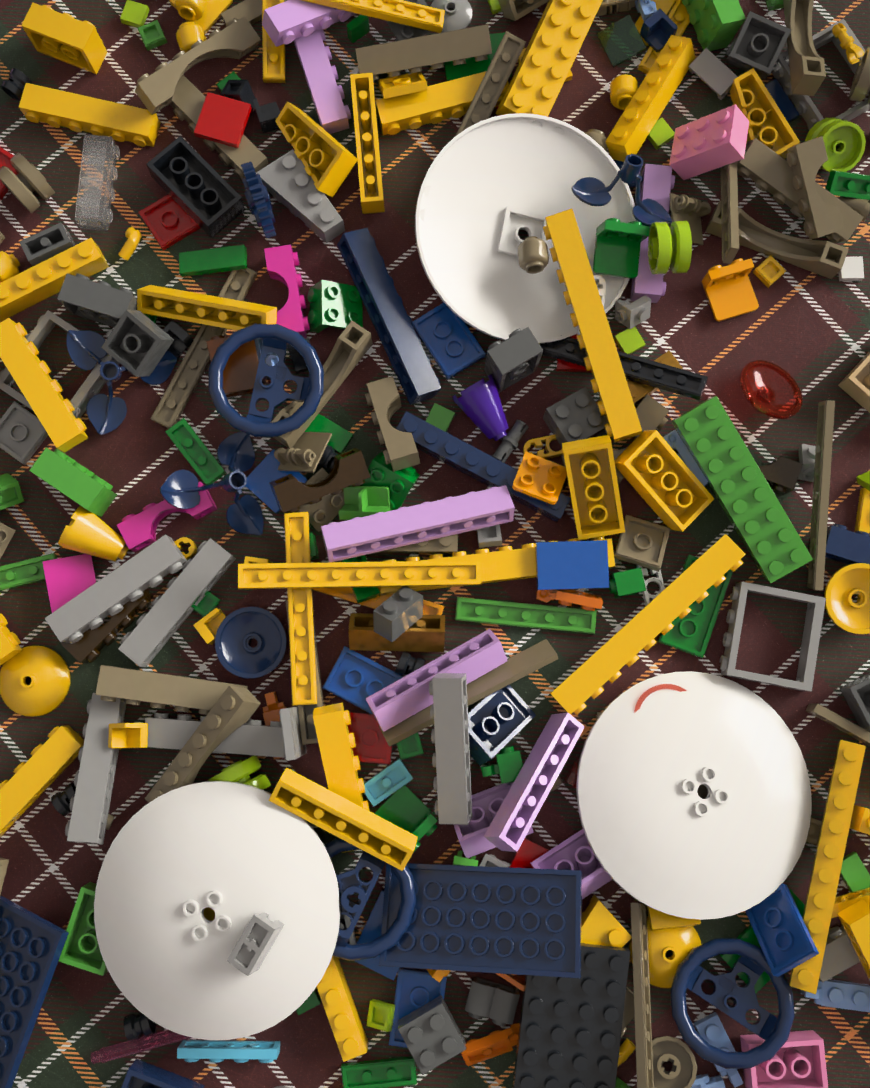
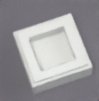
(852, 269)

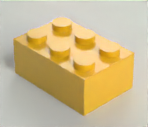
(64, 37)

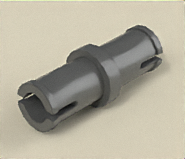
(510, 441)

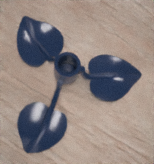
(594, 192)
(102, 410)
(238, 453)

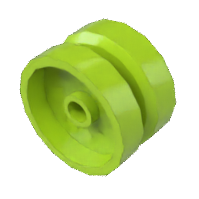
(842, 141)
(669, 247)
(240, 772)

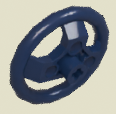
(274, 343)
(350, 884)
(768, 1027)

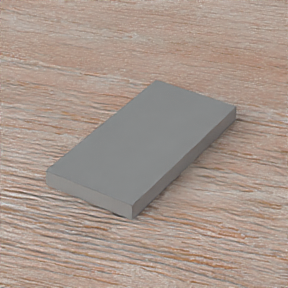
(291, 733)

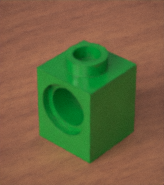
(627, 583)

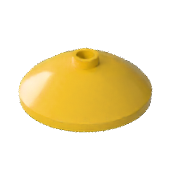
(839, 592)
(48, 686)
(679, 940)

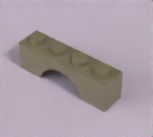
(805, 162)
(651, 416)
(399, 445)
(443, 545)

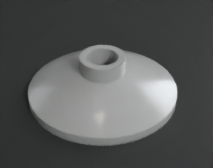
(457, 18)

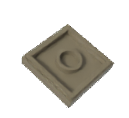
(642, 543)

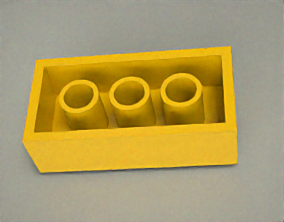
(663, 480)
(593, 487)

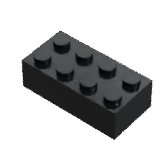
(196, 187)

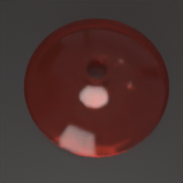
(770, 389)

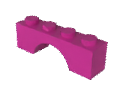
(281, 266)
(141, 529)

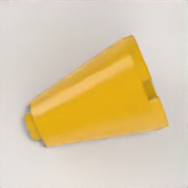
(92, 537)

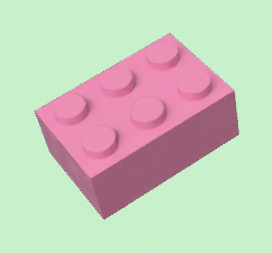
(709, 142)
(796, 1064)

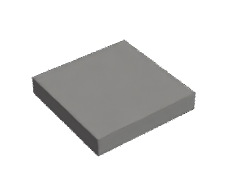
(21, 433)

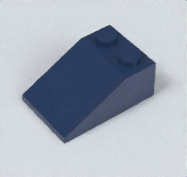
(496, 722)

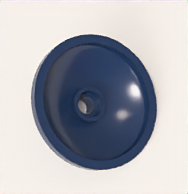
(234, 639)

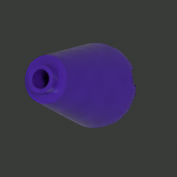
(484, 408)

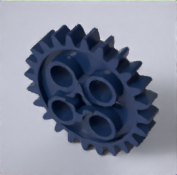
(258, 199)

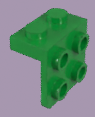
(618, 248)
(333, 306)
(398, 482)
(408, 813)

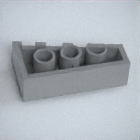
(296, 190)

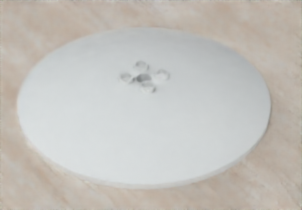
(487, 188)
(644, 803)
(240, 857)

